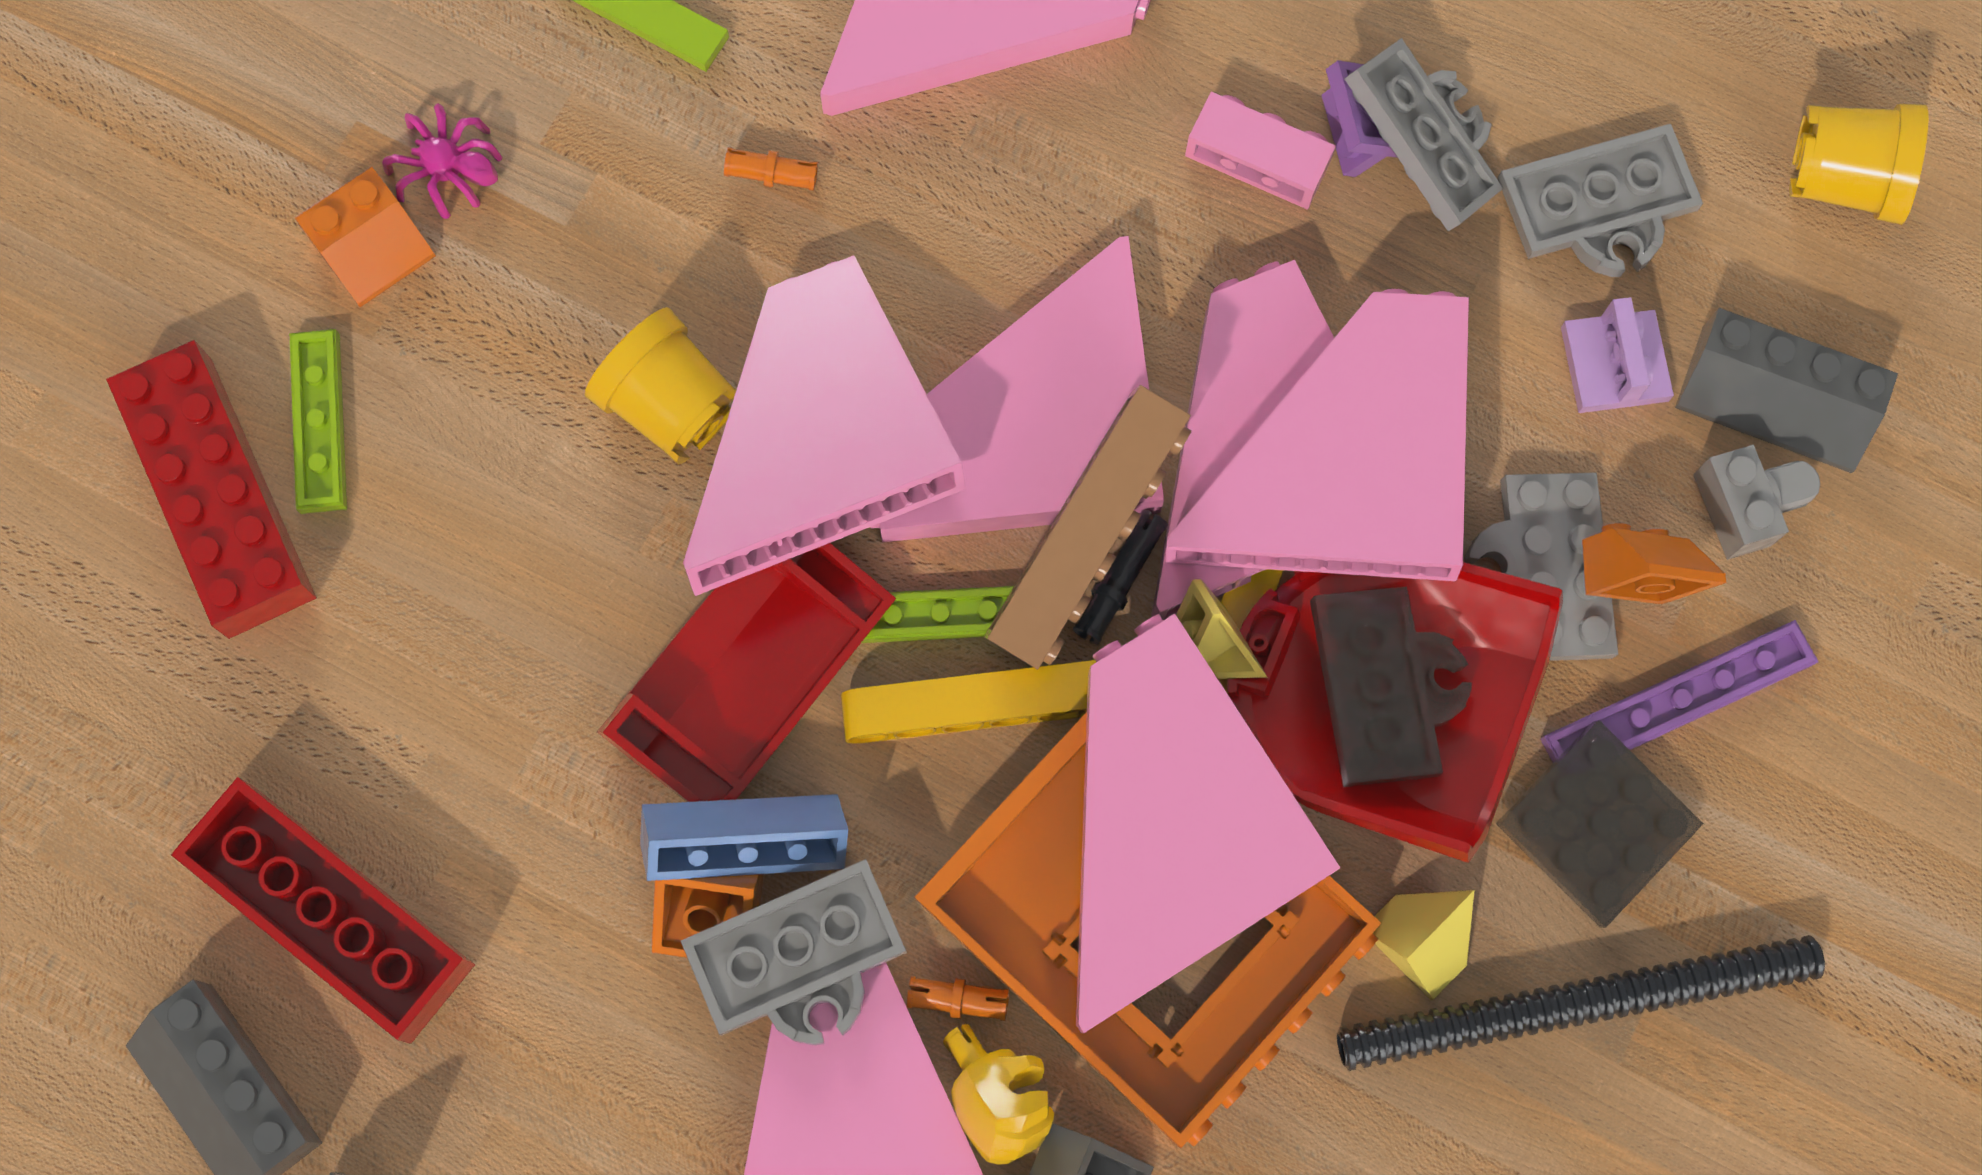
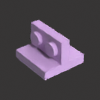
(1617, 359)

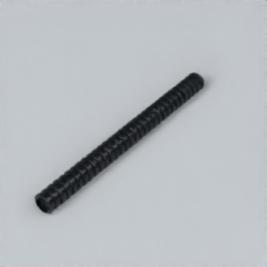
(1586, 1001)

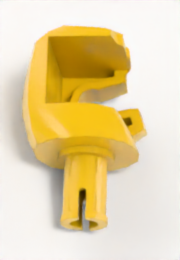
(991, 1115)

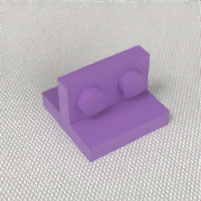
(1352, 128)

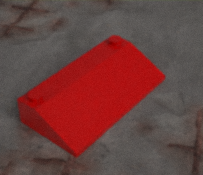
(745, 673)

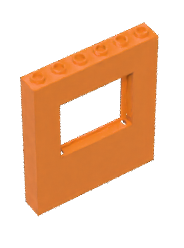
(1017, 899)

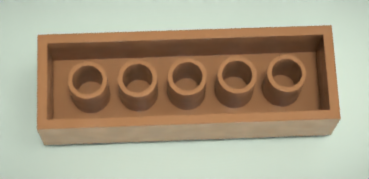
(1088, 525)

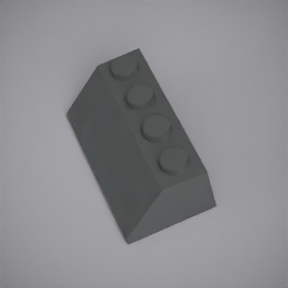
(1785, 390)
(220, 1086)

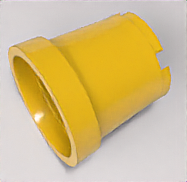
(1862, 158)
(663, 386)

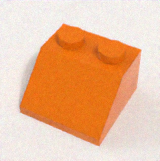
(365, 236)
(1646, 565)
(697, 904)

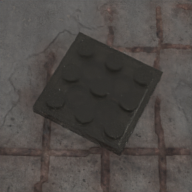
(1599, 824)

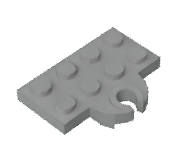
(1427, 131)
(1602, 199)
(1543, 544)
(796, 955)

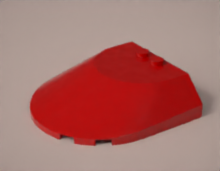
(1507, 638)

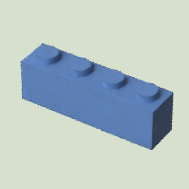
(743, 837)

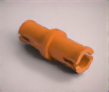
(770, 168)
(958, 998)

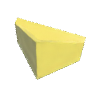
(1217, 634)
(1427, 936)

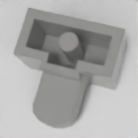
(1750, 501)

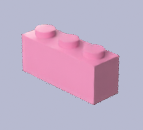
(1259, 149)

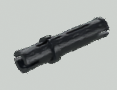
(1111, 593)

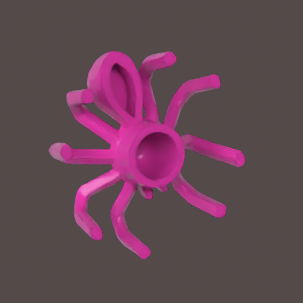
(444, 159)

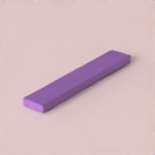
(1696, 690)

